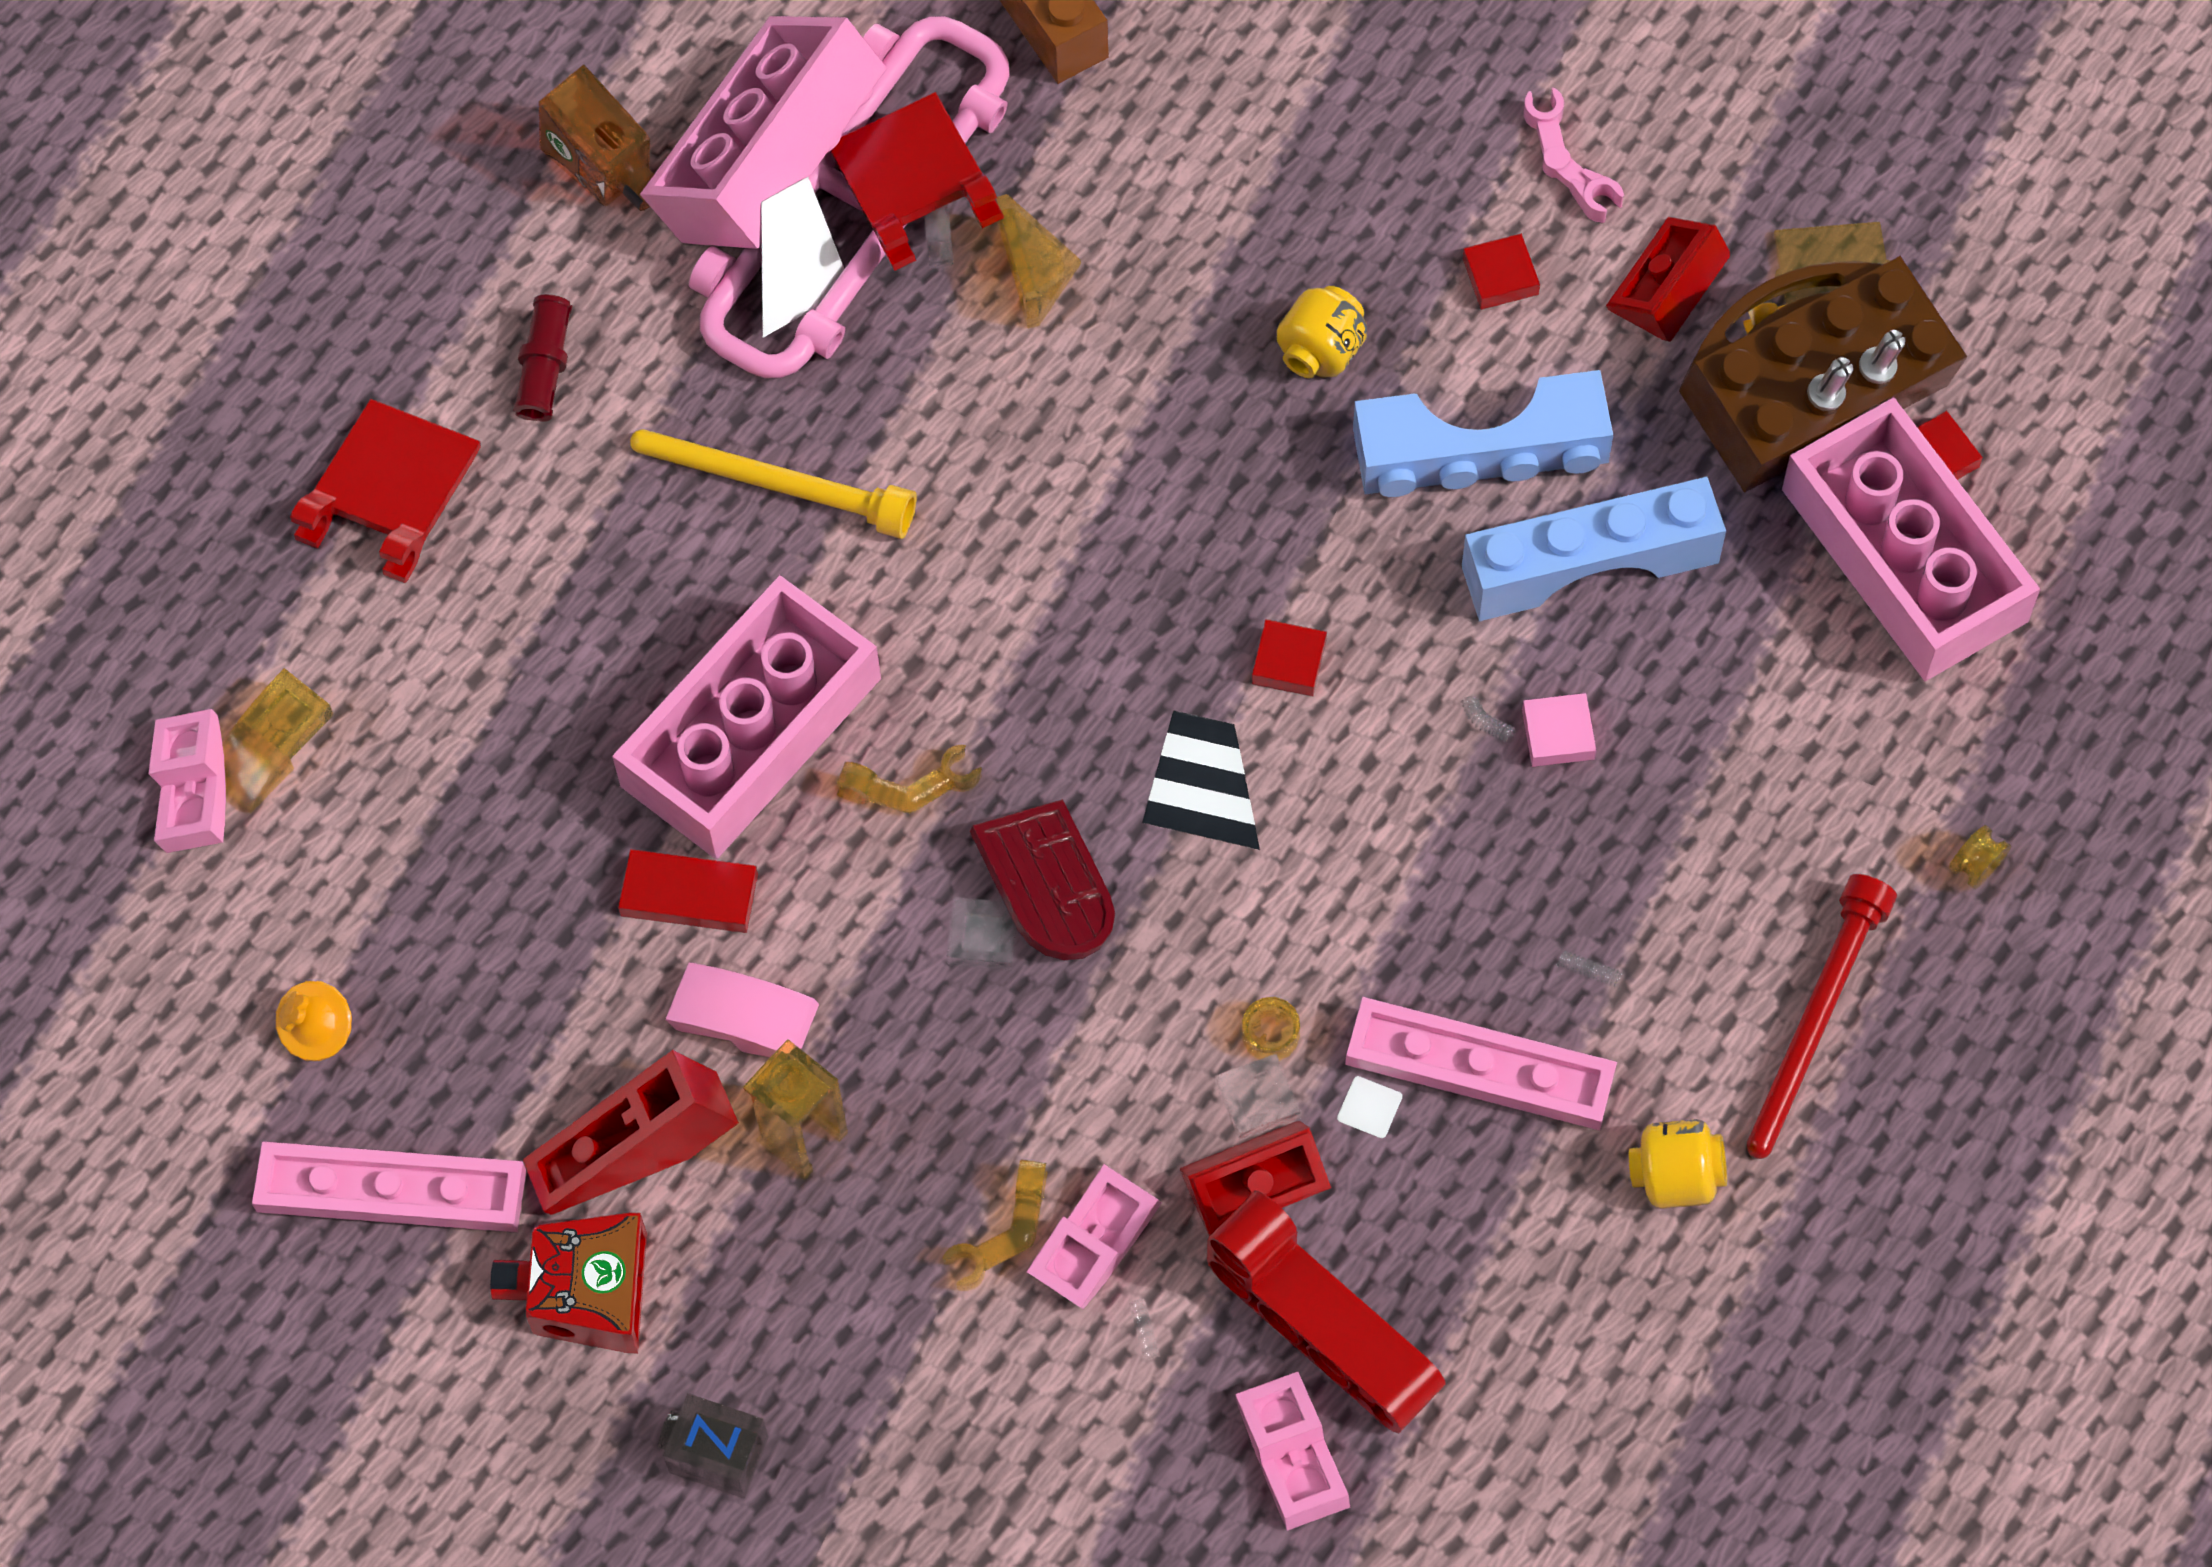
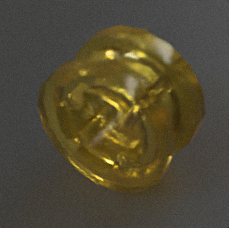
(1979, 857)
(1251, 1024)

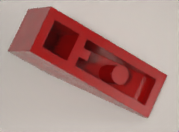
(633, 1133)

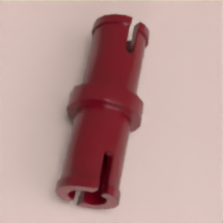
(542, 358)

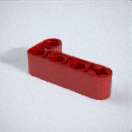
(1355, 1347)

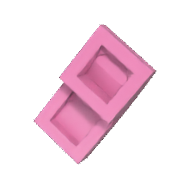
(191, 774)
(740, 1009)
(1094, 1237)
(1292, 1451)

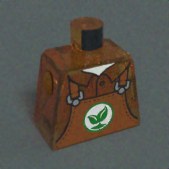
(595, 139)

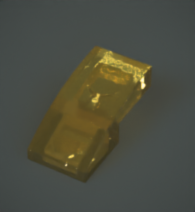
(268, 736)

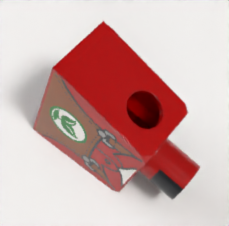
(581, 1281)

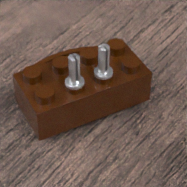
(1816, 362)

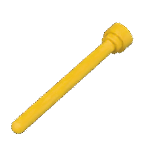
(886, 508)

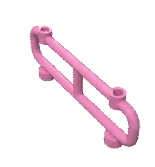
(725, 278)

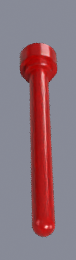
(1865, 905)

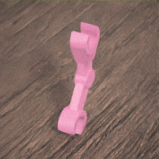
(1558, 164)

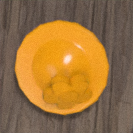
(313, 1021)

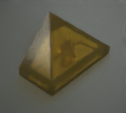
(1036, 260)

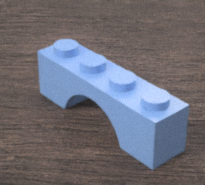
(1411, 448)
(1650, 530)

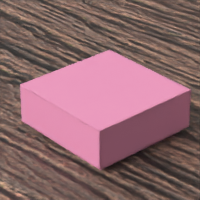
(1559, 730)

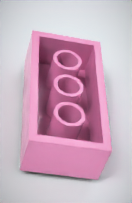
(763, 128)
(1910, 539)
(747, 717)

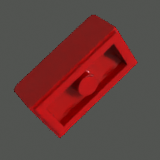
(1670, 277)
(1277, 1163)

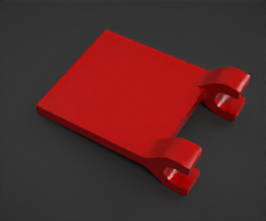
(909, 169)
(391, 478)

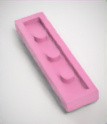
(1481, 1063)
(389, 1186)

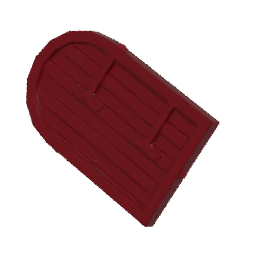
(1047, 880)

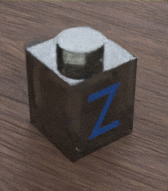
(713, 1444)

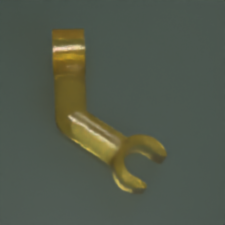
(863, 785)
(1021, 1235)

